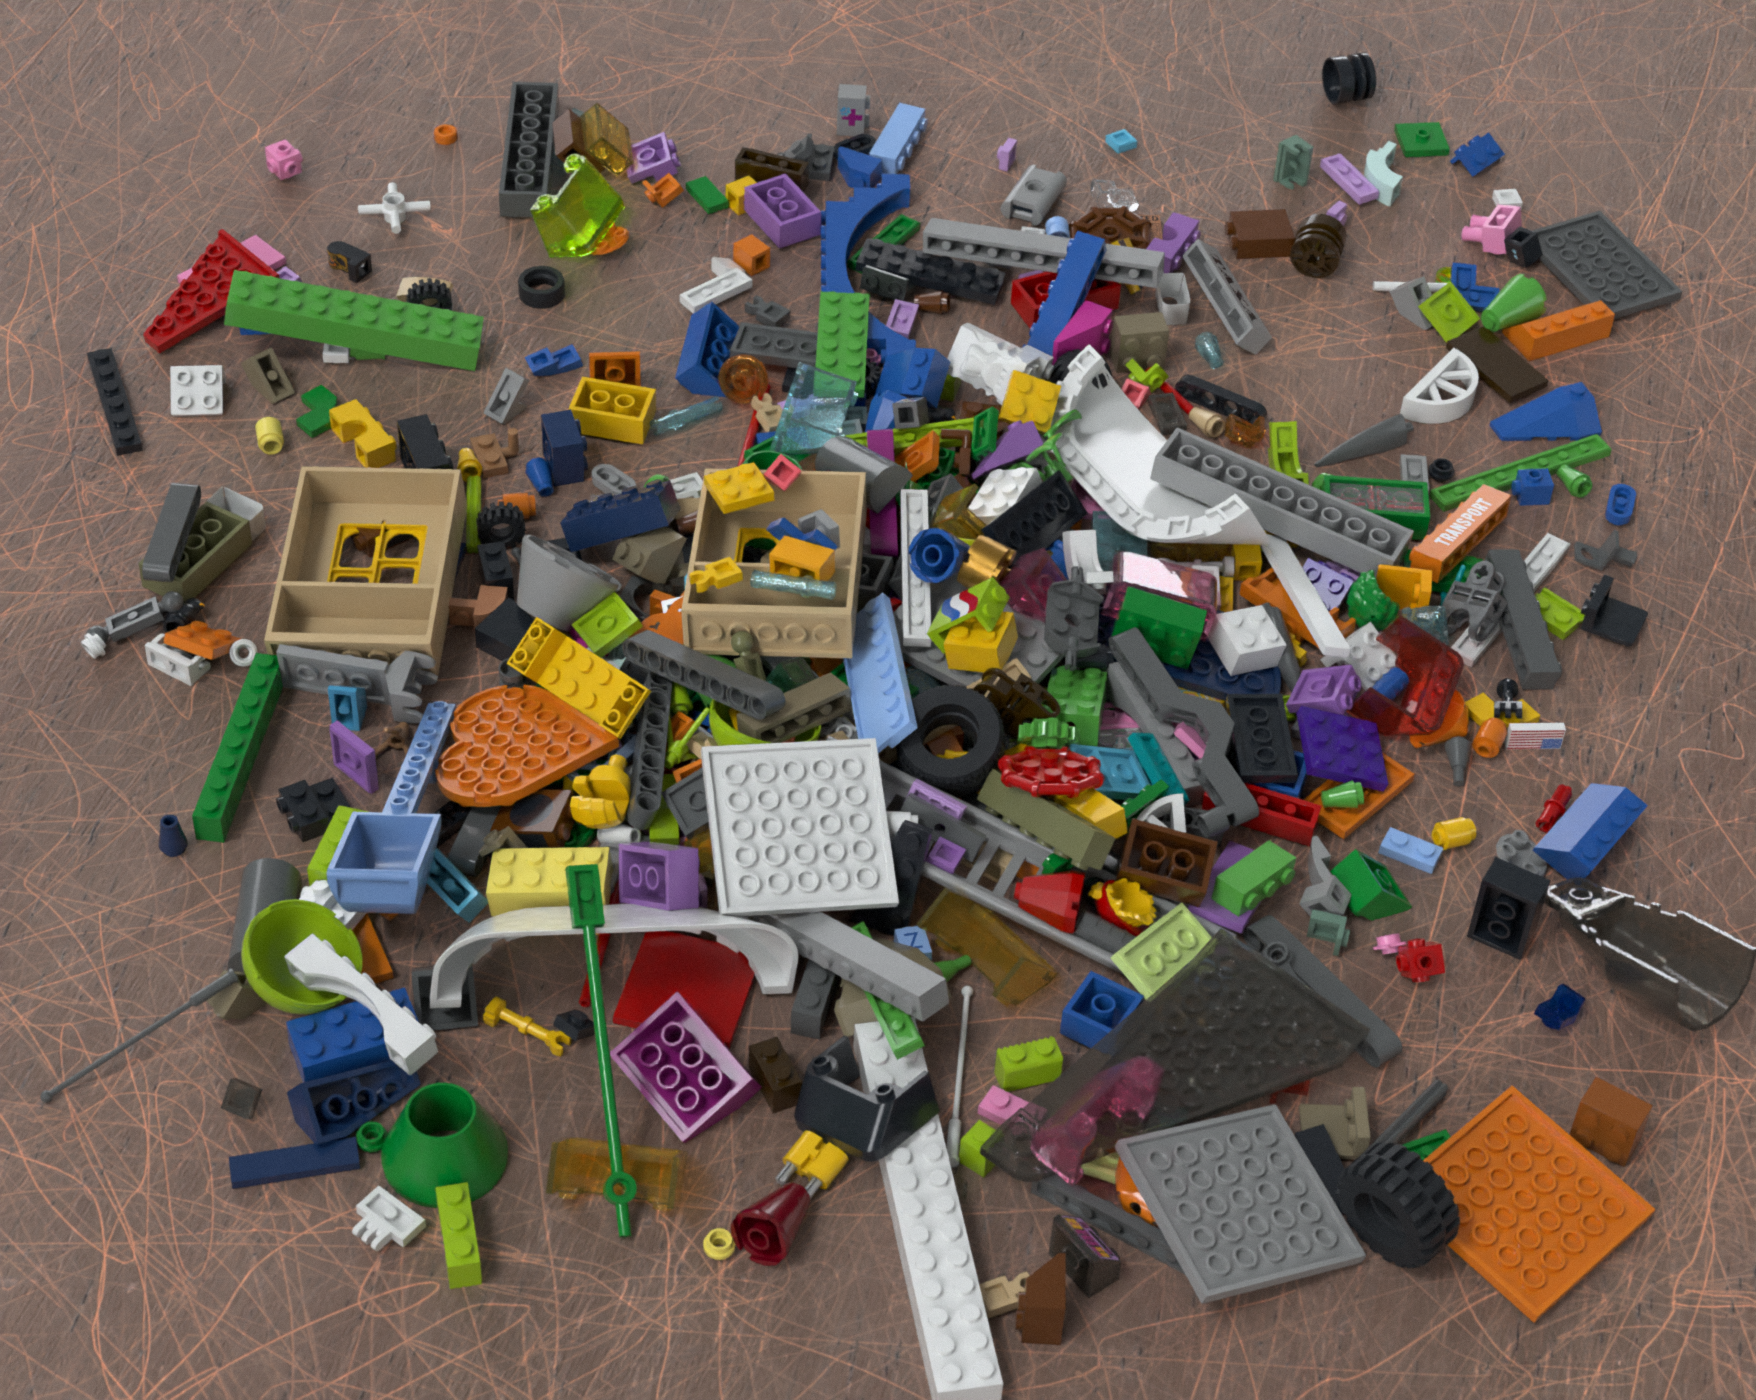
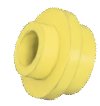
(719, 1237)

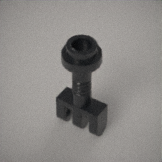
(1507, 690)

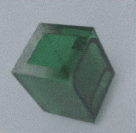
(791, 674)

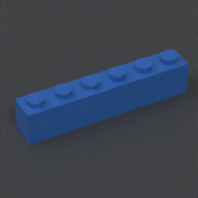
(1068, 290)

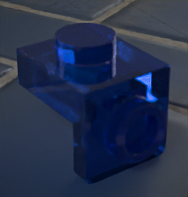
(1561, 1008)

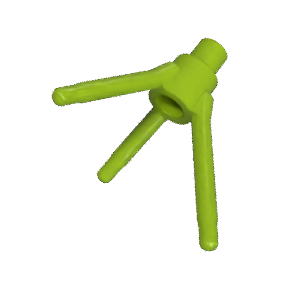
(678, 750)

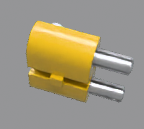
(813, 1159)

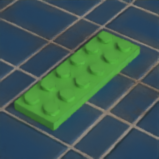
(843, 336)

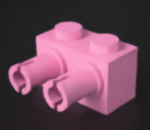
(1493, 229)

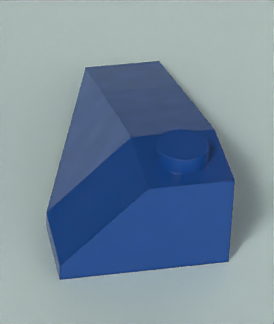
(1560, 413)

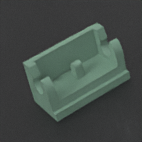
(1293, 162)

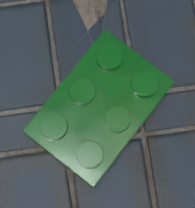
(1166, 625)

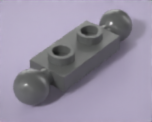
(137, 617)

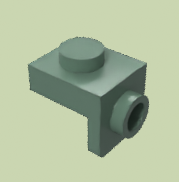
(1329, 928)

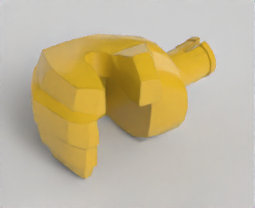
(602, 795)

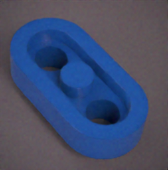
(1620, 504)

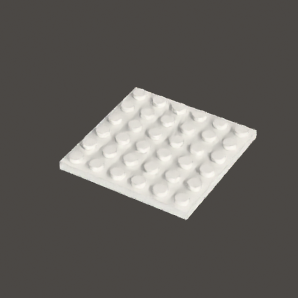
(798, 827)

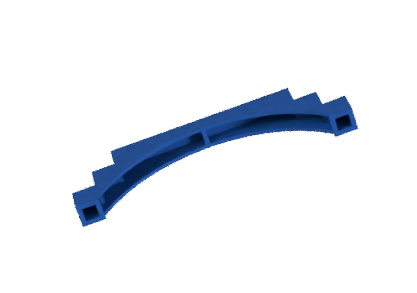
(842, 228)

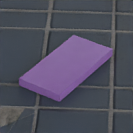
(1212, 910)

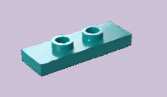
(1155, 763)

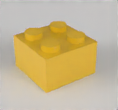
(974, 649)

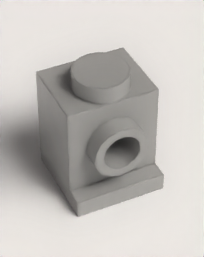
(1326, 897)

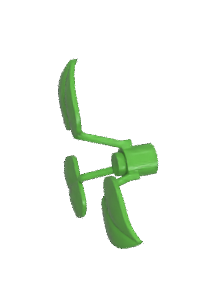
(1053, 466)

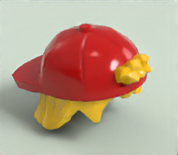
(1124, 905)

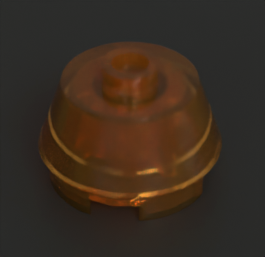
(743, 378)

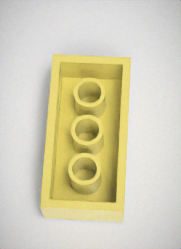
(538, 876)

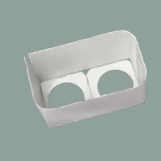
(1170, 287)
(242, 507)

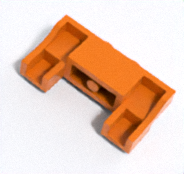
(1269, 589)

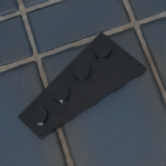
(909, 858)

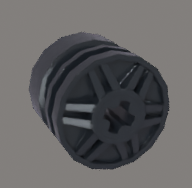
(1349, 78)

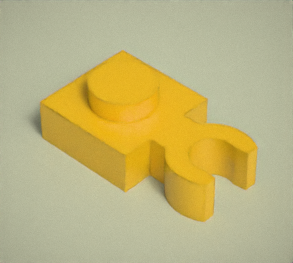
(719, 573)

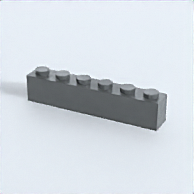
(1524, 625)

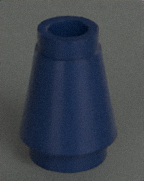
(171, 836)

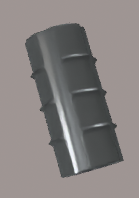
(1102, 933)

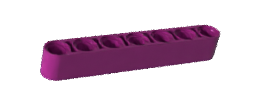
(884, 524)

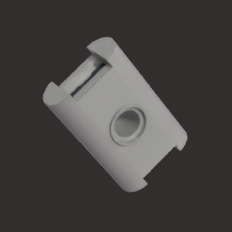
(1033, 195)

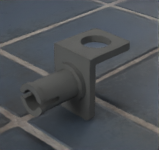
(1608, 551)

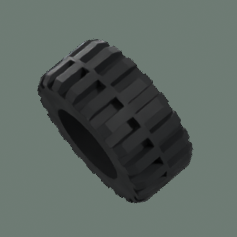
(1398, 1205)

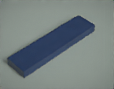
(294, 1163)

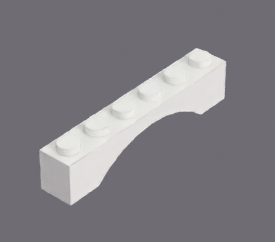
(321, 969)

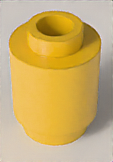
(1454, 833)

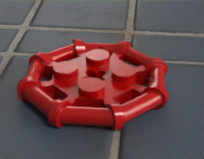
(1051, 772)

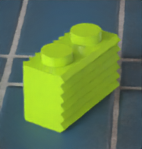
(1028, 1064)

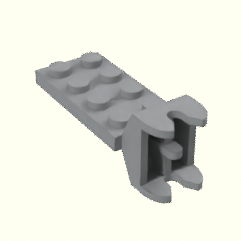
(383, 684)

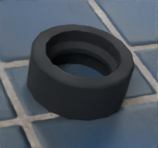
(541, 298)

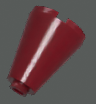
(771, 1224)

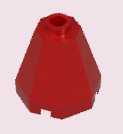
(1052, 898)

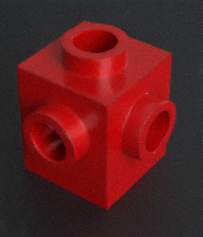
(1420, 960)

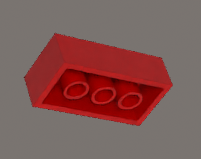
(1031, 291)

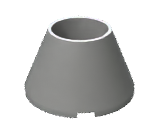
(558, 584)

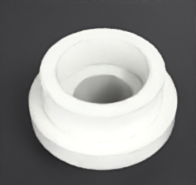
(93, 645)
(249, 645)

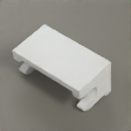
(174, 661)

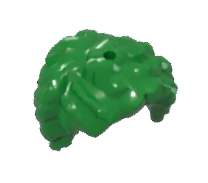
(1369, 603)

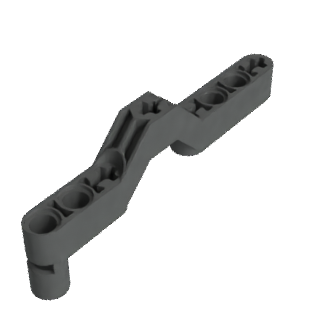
(1210, 720)

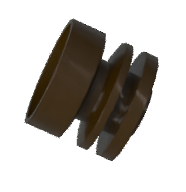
(1318, 245)

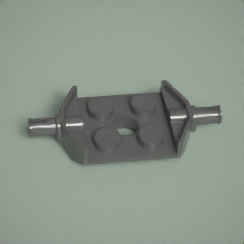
(1080, 604)

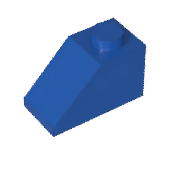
(858, 168)

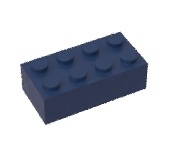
(620, 515)

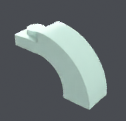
(1380, 175)

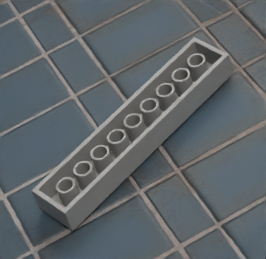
(1281, 503)

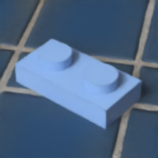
(1410, 850)

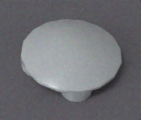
(1518, 850)

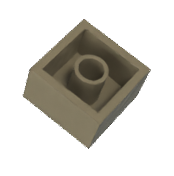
(1140, 338)

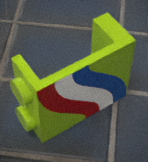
(982, 601)

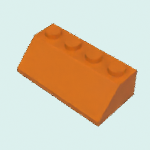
(1561, 330)

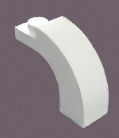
(1081, 551)

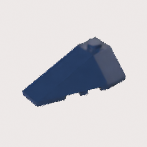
(345, 1101)

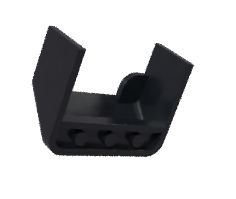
(857, 1121)

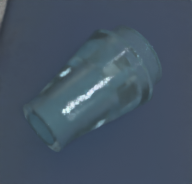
(1208, 347)

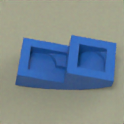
(546, 363)

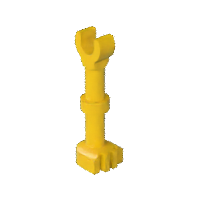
(497, 1010)

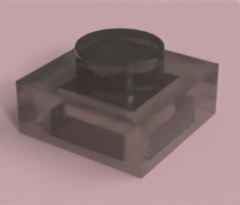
(241, 1098)

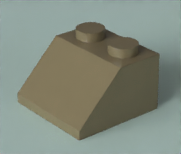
(650, 553)

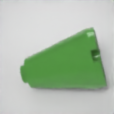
(1515, 304)

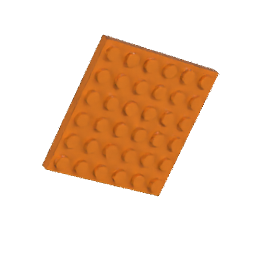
(1532, 1203)

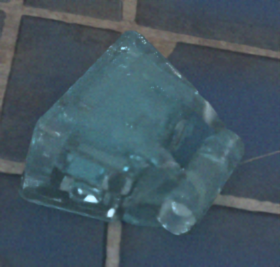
(1430, 619)

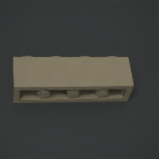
(804, 709)

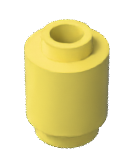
(269, 435)

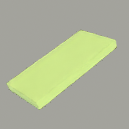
(1161, 950)

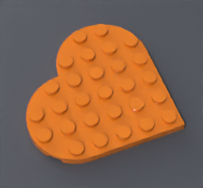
(515, 745)

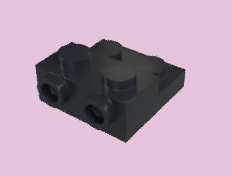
(310, 807)

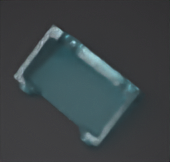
(813, 411)

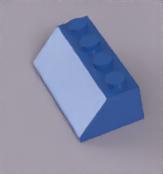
(706, 350)
(1589, 829)

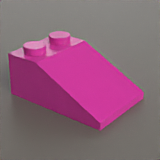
(1088, 326)

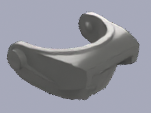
(635, 587)

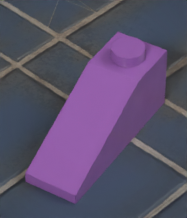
(1010, 448)

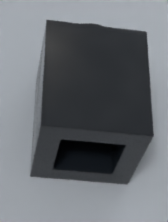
(1523, 247)

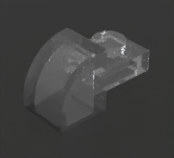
(1109, 196)

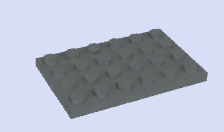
(1604, 265)

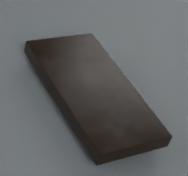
(1499, 364)

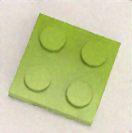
(1449, 312)
(607, 625)

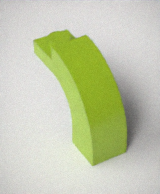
(1284, 450)

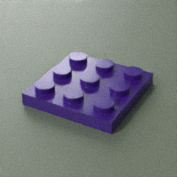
(1341, 748)

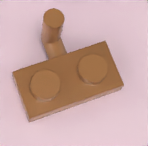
(491, 455)

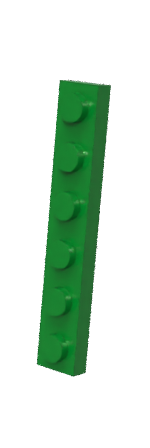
(1132, 808)

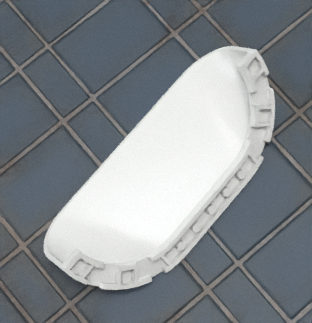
(1113, 461)
(767, 948)

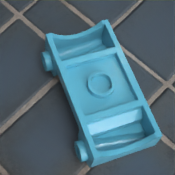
(1120, 769)

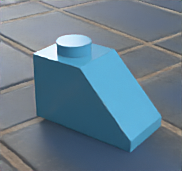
(347, 705)

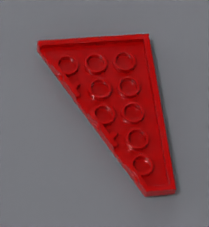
(204, 293)

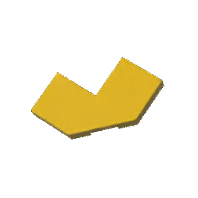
(1482, 708)

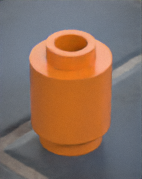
(523, 501)
(1490, 738)

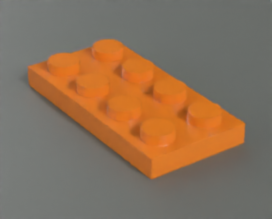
(1346, 820)

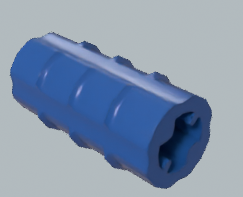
(1392, 683)

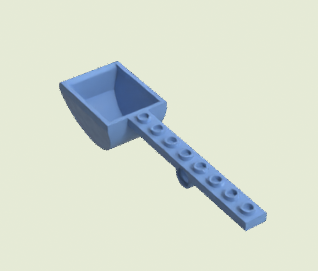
(390, 853)

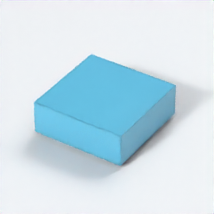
(1121, 141)

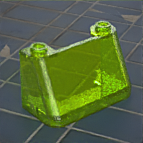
(580, 212)

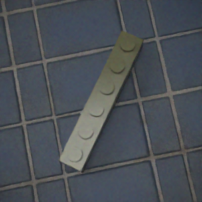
(1048, 821)

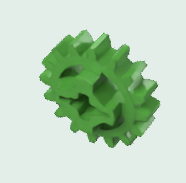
(1048, 734)

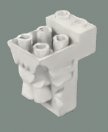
(989, 360)

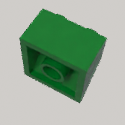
(1372, 887)

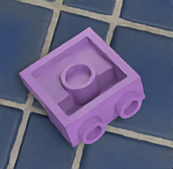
(653, 157)
(1325, 689)

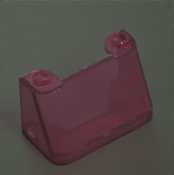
(1068, 1132)

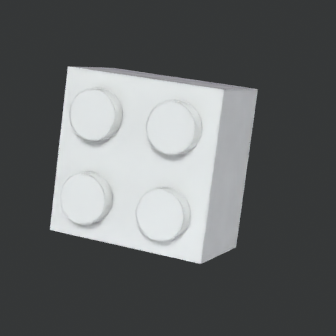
(1246, 640)

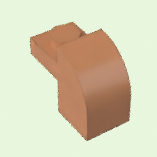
(472, 612)

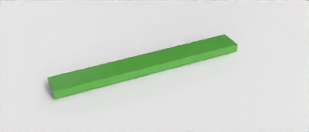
(1501, 478)

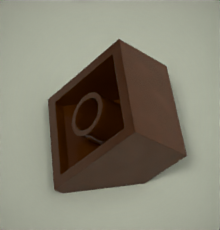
(1043, 1304)

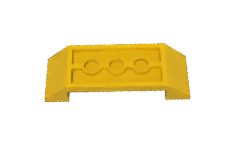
(579, 677)

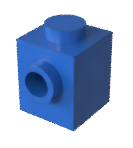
(1533, 487)

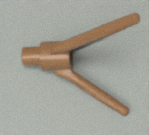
(397, 738)

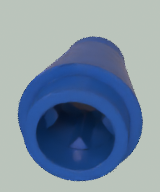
(540, 476)

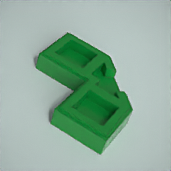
(320, 401)

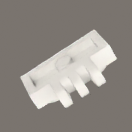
(386, 1220)

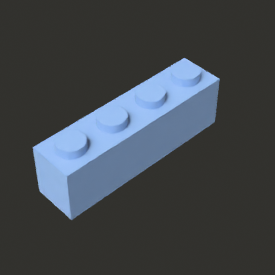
(899, 137)

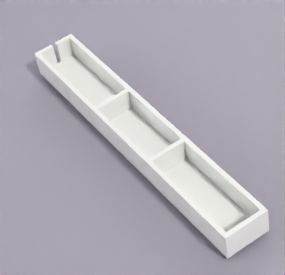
(932, 1240)

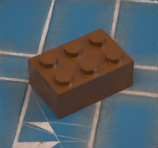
(1167, 862)

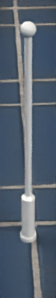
(955, 1124)

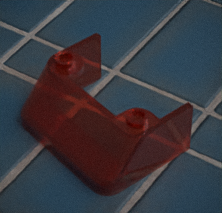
(1432, 676)

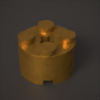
(985, 561)

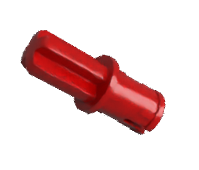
(1554, 808)

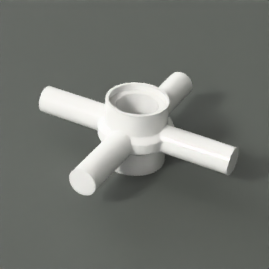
(394, 208)

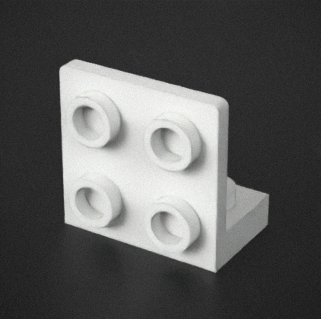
(197, 390)
(1366, 656)

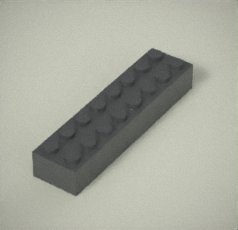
(528, 147)

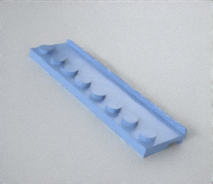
(879, 678)

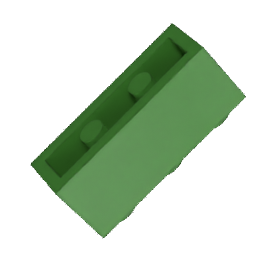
(1254, 878)

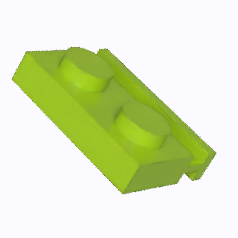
(1560, 615)

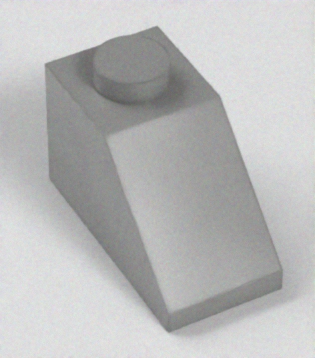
(1408, 298)

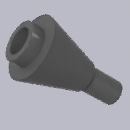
(1458, 753)

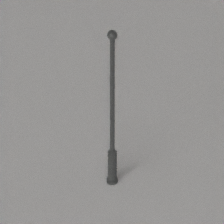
(195, 1000)

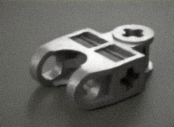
(1476, 601)

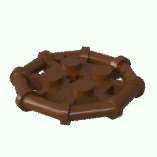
(1119, 225)

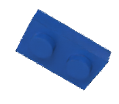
(1479, 154)

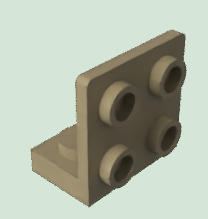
(1344, 1123)

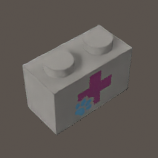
(851, 110)

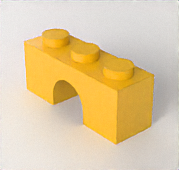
(372, 444)

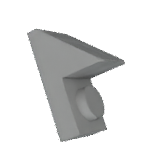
(506, 397)

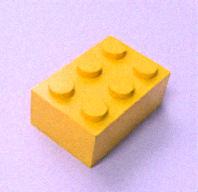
(614, 409)

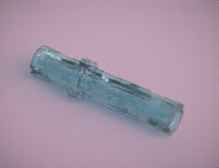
(676, 419)
(799, 585)

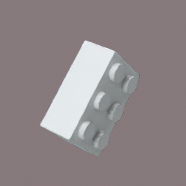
(1003, 490)

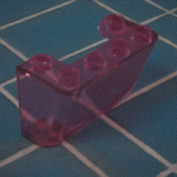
(1162, 579)

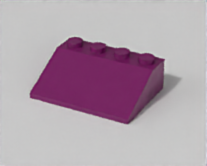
(684, 1069)

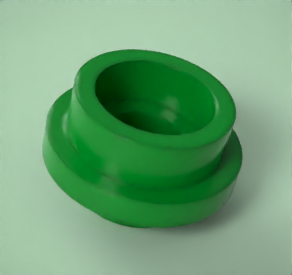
(368, 1131)

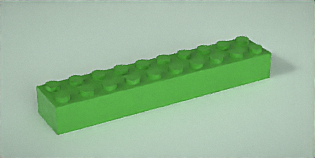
(353, 320)

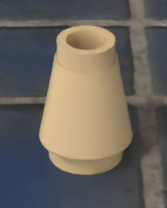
(1208, 422)

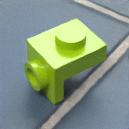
(1152, 378)

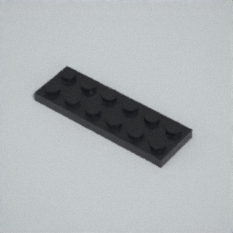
(933, 271)
(1037, 517)

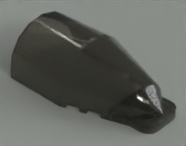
(1655, 955)

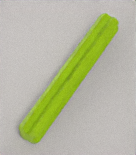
(473, 509)

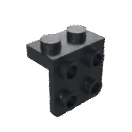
(1611, 617)

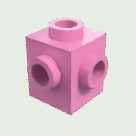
(283, 159)

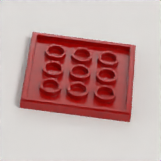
(699, 969)

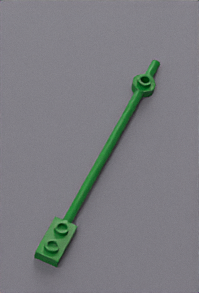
(588, 913)

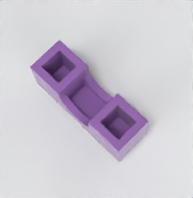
(1178, 237)

